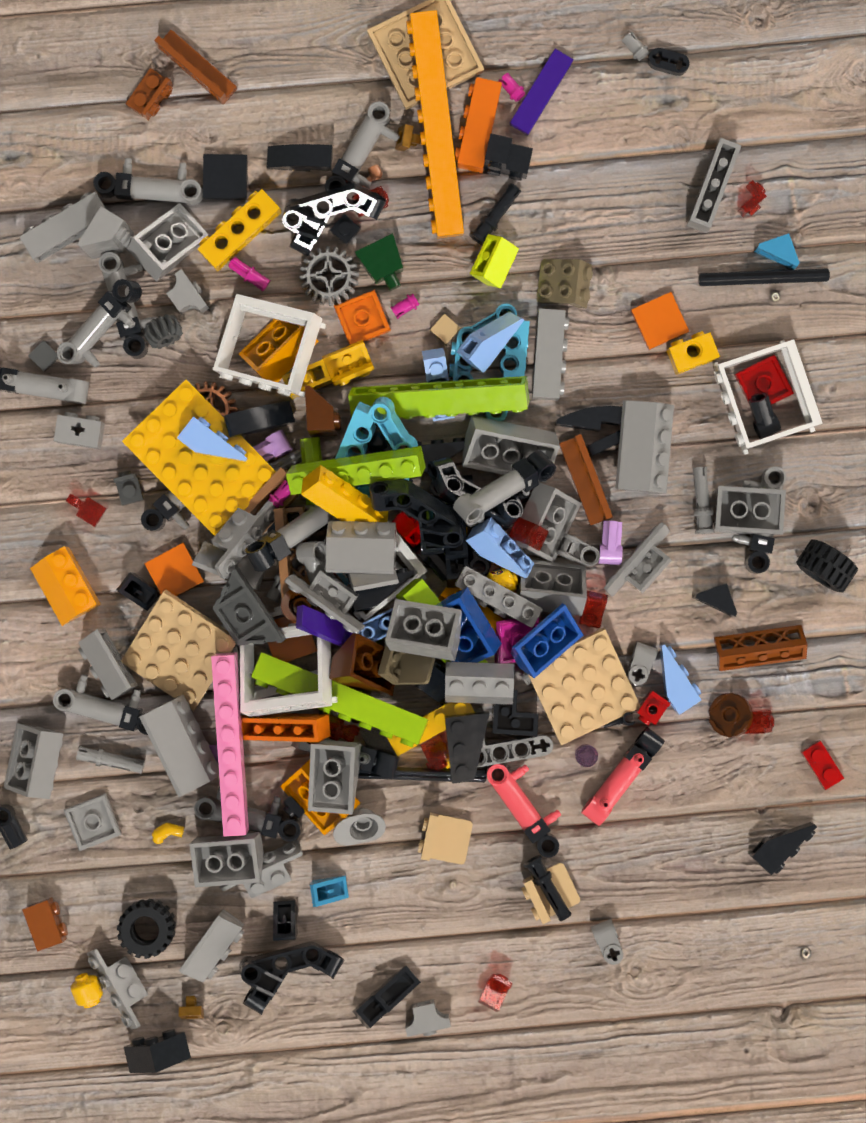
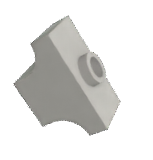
(186, 294)
(426, 1019)

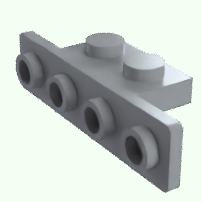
(239, 533)
(643, 565)
(330, 596)
(498, 597)
(273, 869)
(121, 984)

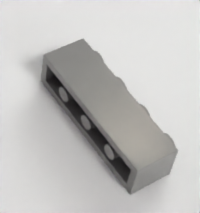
(713, 185)
(62, 228)
(548, 354)

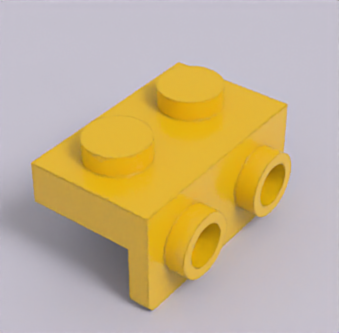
(348, 363)

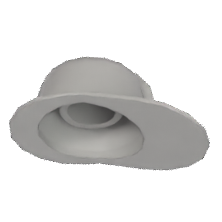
(359, 828)

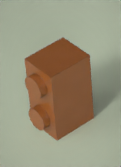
(45, 924)

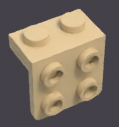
(445, 838)
(563, 883)

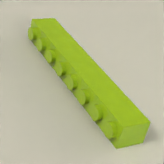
(448, 397)
(350, 704)

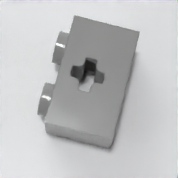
(90, 438)

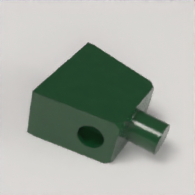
(382, 261)

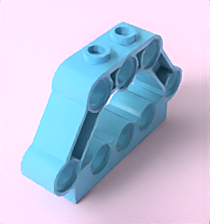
(516, 354)
(366, 417)

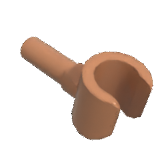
(375, 173)

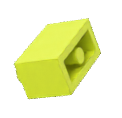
(494, 261)

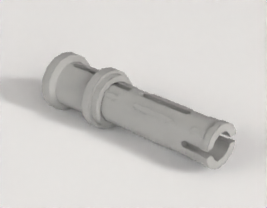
(703, 511)

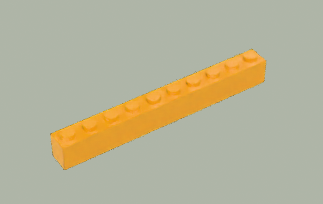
(436, 124)

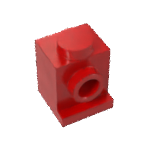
(408, 528)
(652, 699)

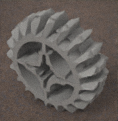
(319, 275)

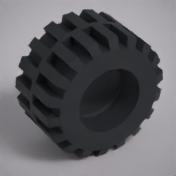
(827, 565)
(138, 945)

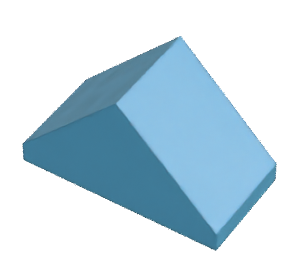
(779, 250)
(328, 890)

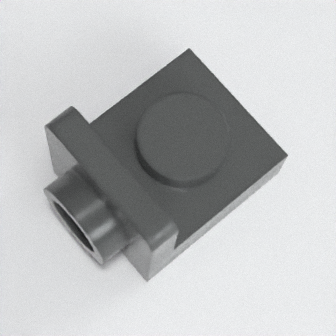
(128, 488)

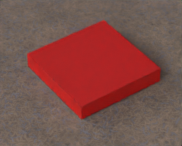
(766, 378)

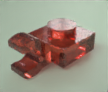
(88, 510)
(339, 730)

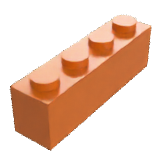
(479, 124)
(286, 727)

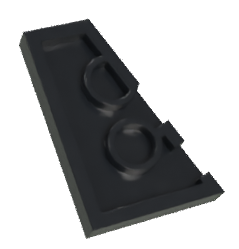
(464, 742)

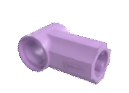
(274, 446)
(610, 547)

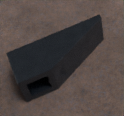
(439, 449)
(373, 597)
(776, 849)

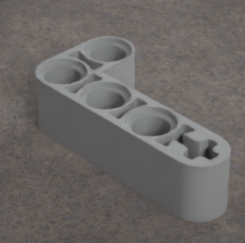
(510, 754)

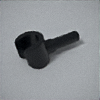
(621, 720)

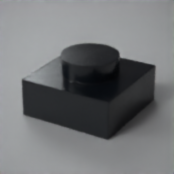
(345, 229)
(292, 808)

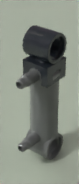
(370, 759)
(267, 823)

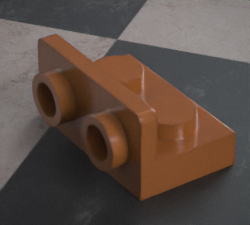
(149, 94)

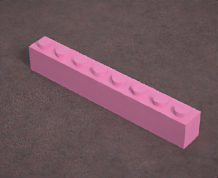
(230, 744)

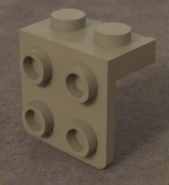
(564, 282)
(405, 668)

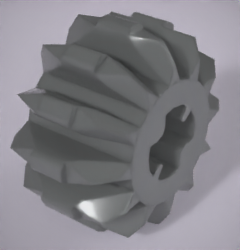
(163, 331)

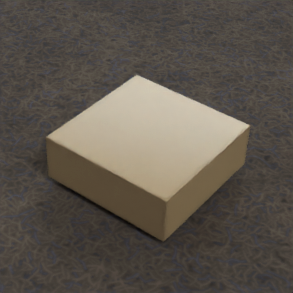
(445, 329)

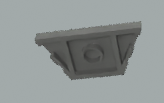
(245, 613)

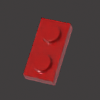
(822, 765)

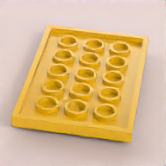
(203, 483)

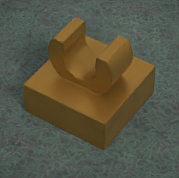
(406, 138)
(191, 1010)

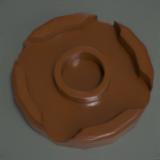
(730, 715)

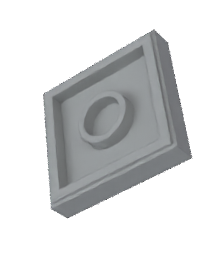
(92, 822)

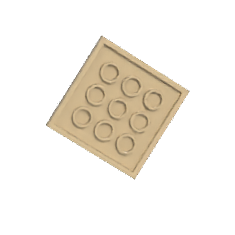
(393, 42)
(177, 649)
(585, 688)

